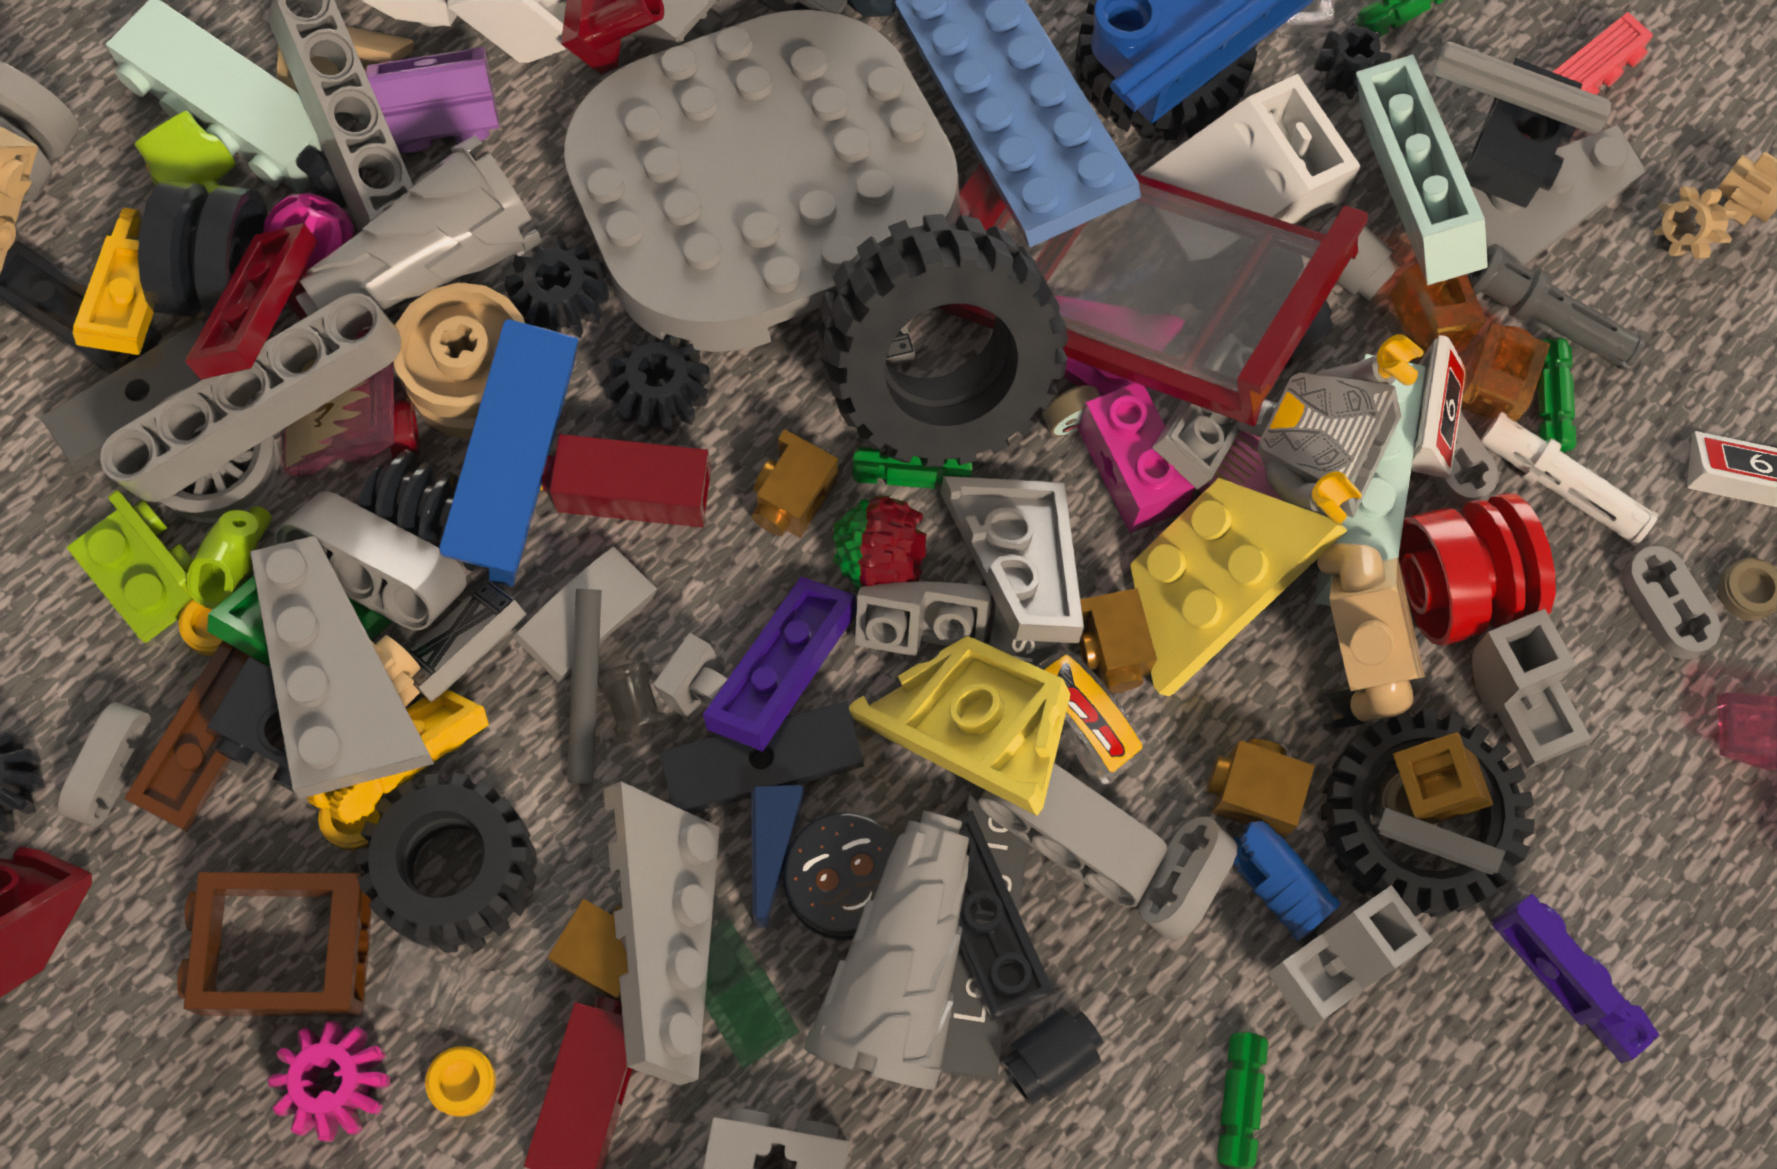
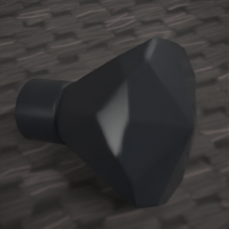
(321, 176)

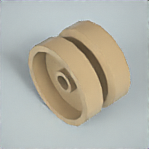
(450, 351)

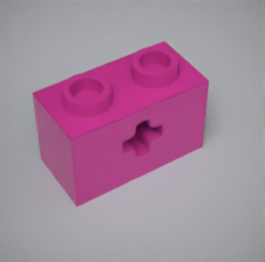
(1120, 439)

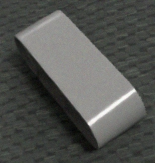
(378, 560)
(1085, 837)

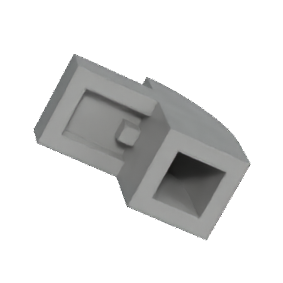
(1519, 680)
(1349, 957)

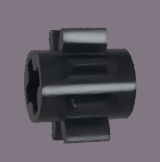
(1347, 54)

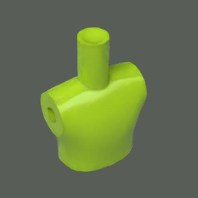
(185, 153)
(225, 556)

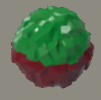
(880, 543)

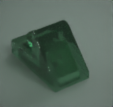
(743, 999)

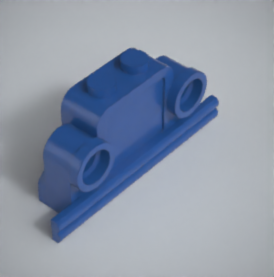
(1175, 46)

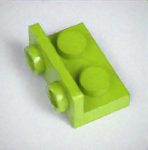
(136, 567)

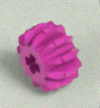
(329, 1108)

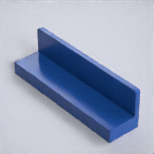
(509, 449)

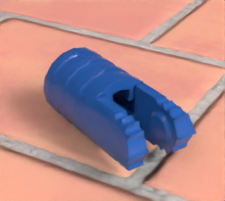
(1282, 879)

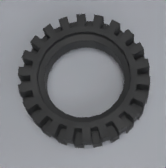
(1200, 107)
(1366, 856)

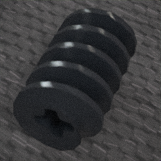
(411, 498)

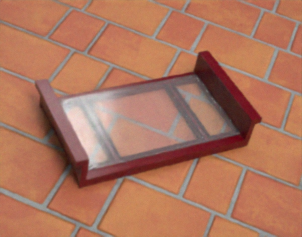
(1181, 289)

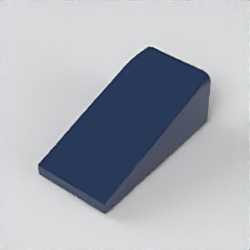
(773, 826)

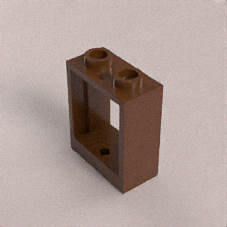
(345, 950)

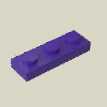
(780, 663)

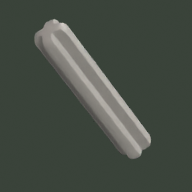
(1522, 87)

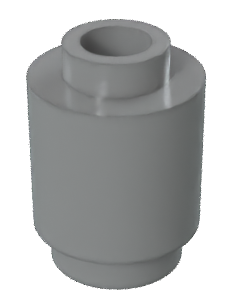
(1370, 268)

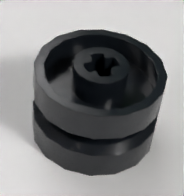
(194, 243)

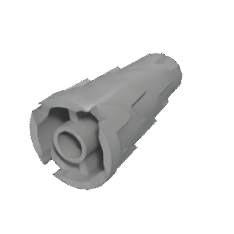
(443, 228)
(893, 992)

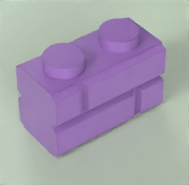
(436, 97)

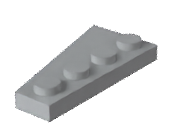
(1590, 178)
(330, 686)
(665, 927)

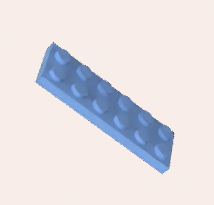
(1021, 112)

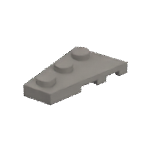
(1023, 551)

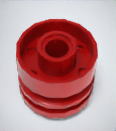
(1475, 567)

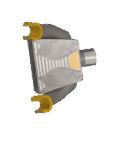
(1333, 430)

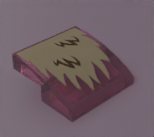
(345, 428)

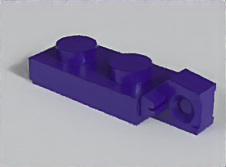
(1574, 978)

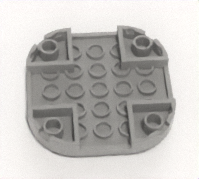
(751, 170)

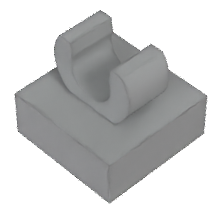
(691, 677)

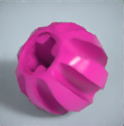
(323, 218)

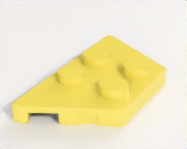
(1220, 571)
(977, 718)

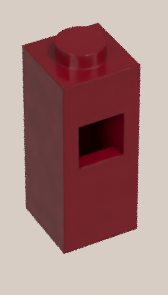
(629, 480)
(583, 1091)

